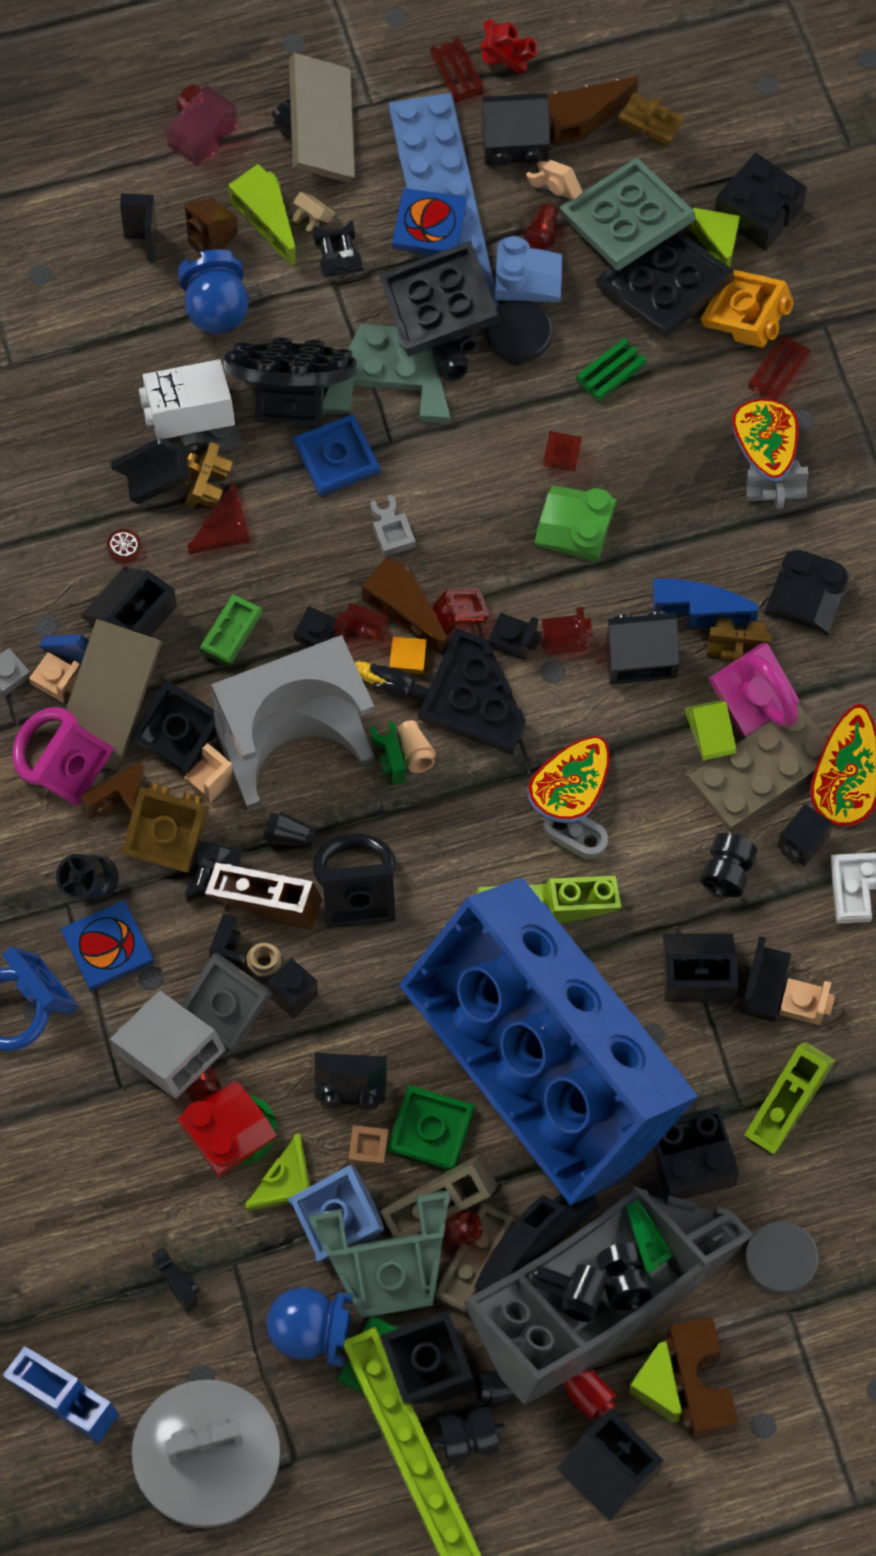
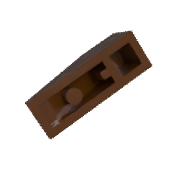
(397, 594)
(266, 894)

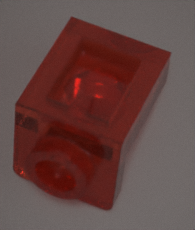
(460, 608)
(363, 621)
(566, 633)

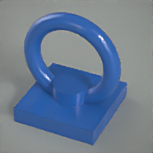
(40, 987)

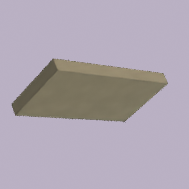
(321, 118)
(113, 685)

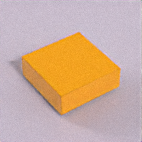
(408, 655)

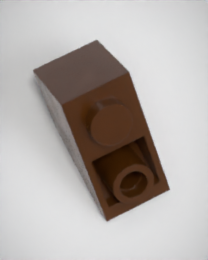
(209, 225)

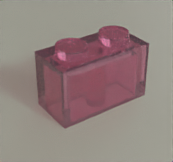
(202, 125)

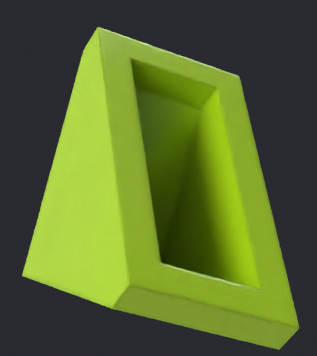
(715, 233)
(711, 729)
(657, 1386)

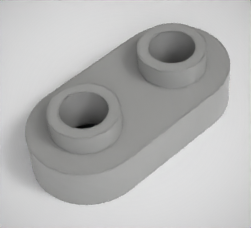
(575, 836)

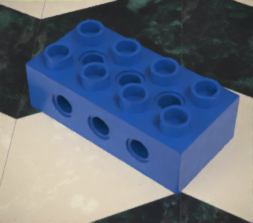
(547, 1040)

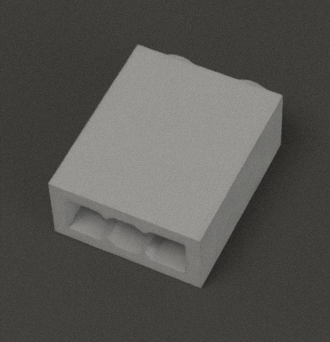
(167, 1044)

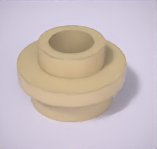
(264, 950)

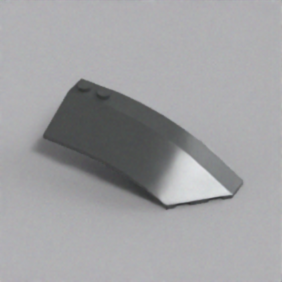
(543, 1347)

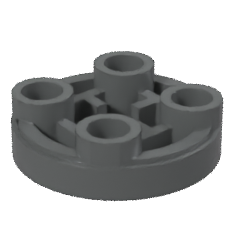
(781, 1258)

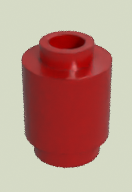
(590, 1394)

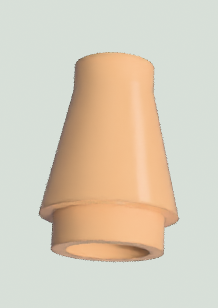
(416, 749)

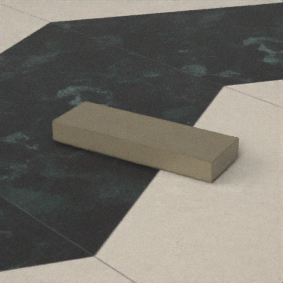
(469, 1260)

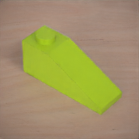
(260, 202)
(789, 1097)

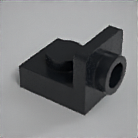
(515, 636)
(227, 939)

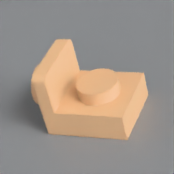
(55, 677)
(806, 1001)

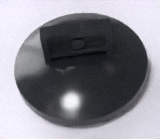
(290, 377)

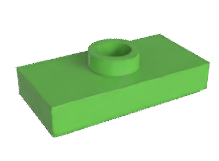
(231, 630)

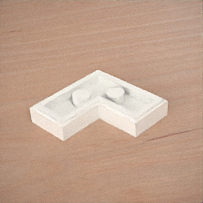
(851, 881)

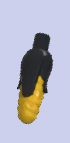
(391, 680)

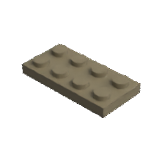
(761, 771)

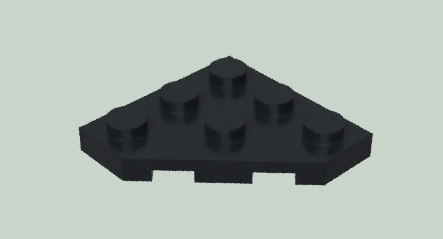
(473, 696)

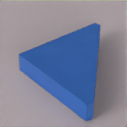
(66, 646)

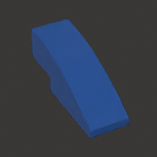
(701, 603)
(61, 1394)

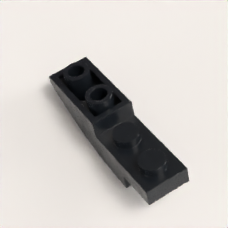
(533, 1235)

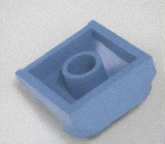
(527, 272)
(340, 1191)

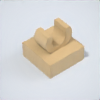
(314, 209)

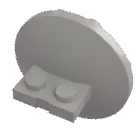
(206, 1453)

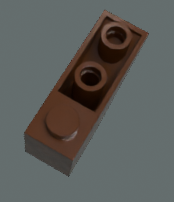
(583, 110)

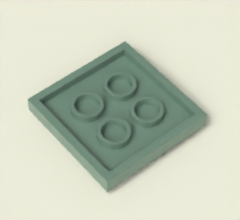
(627, 213)

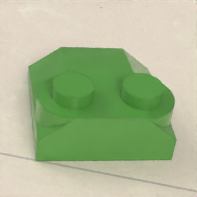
(575, 522)

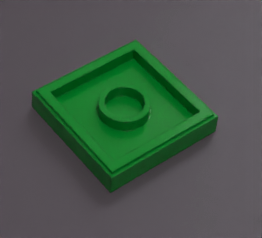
(430, 1128)

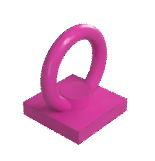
(756, 691)
(69, 760)

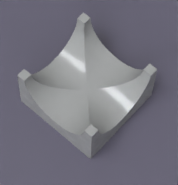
(288, 699)

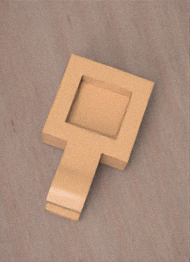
(558, 178)

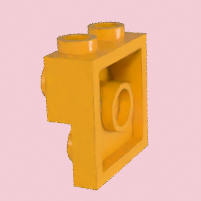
(749, 308)

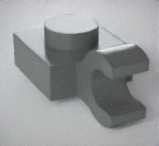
(225, 437)

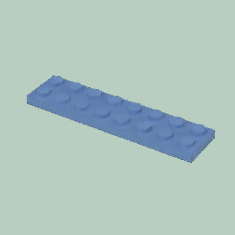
(436, 162)

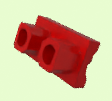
(505, 47)

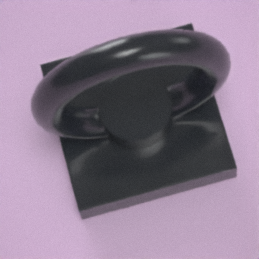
(356, 893)

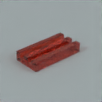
(448, 49)
(766, 389)

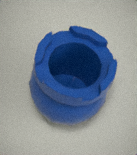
(214, 291)
(308, 1324)

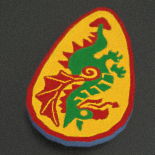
(767, 436)
(846, 770)
(571, 780)

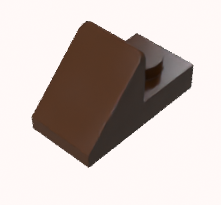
(119, 789)

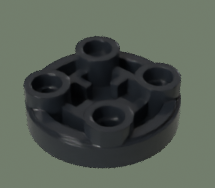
(521, 334)

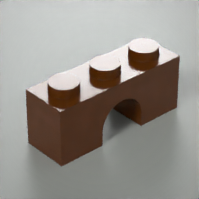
(706, 1410)

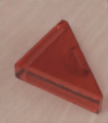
(223, 526)

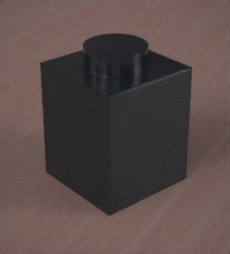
(804, 835)
(292, 988)

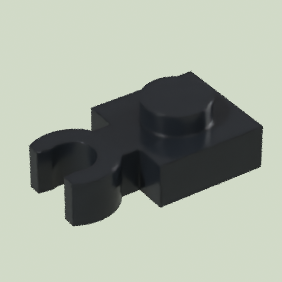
(182, 1286)

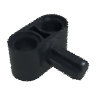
(579, 1292)

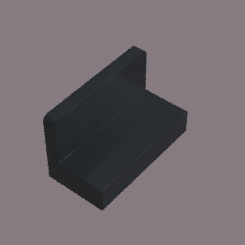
(139, 220)
(152, 469)
(765, 982)

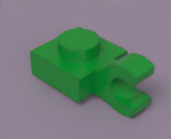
(392, 759)

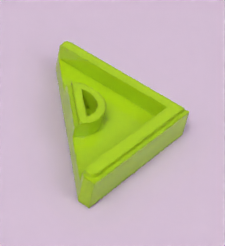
(283, 1180)

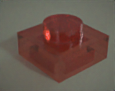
(562, 451)

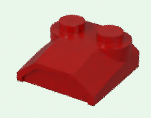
(226, 1128)

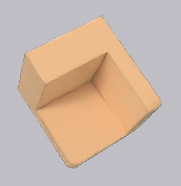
(210, 774)

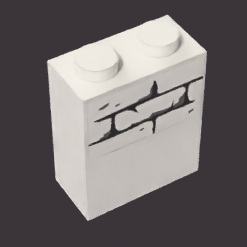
(186, 399)

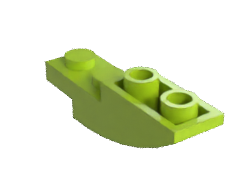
(577, 897)

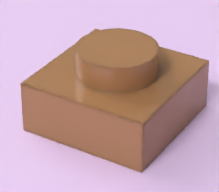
(368, 1146)

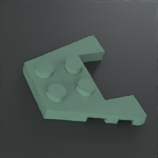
(385, 365)
(388, 1272)

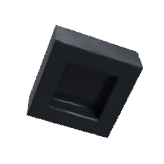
(314, 627)

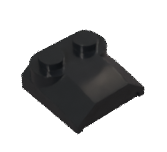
(808, 590)
(176, 727)
(350, 1080)

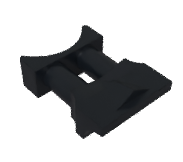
(337, 262)
(207, 856)

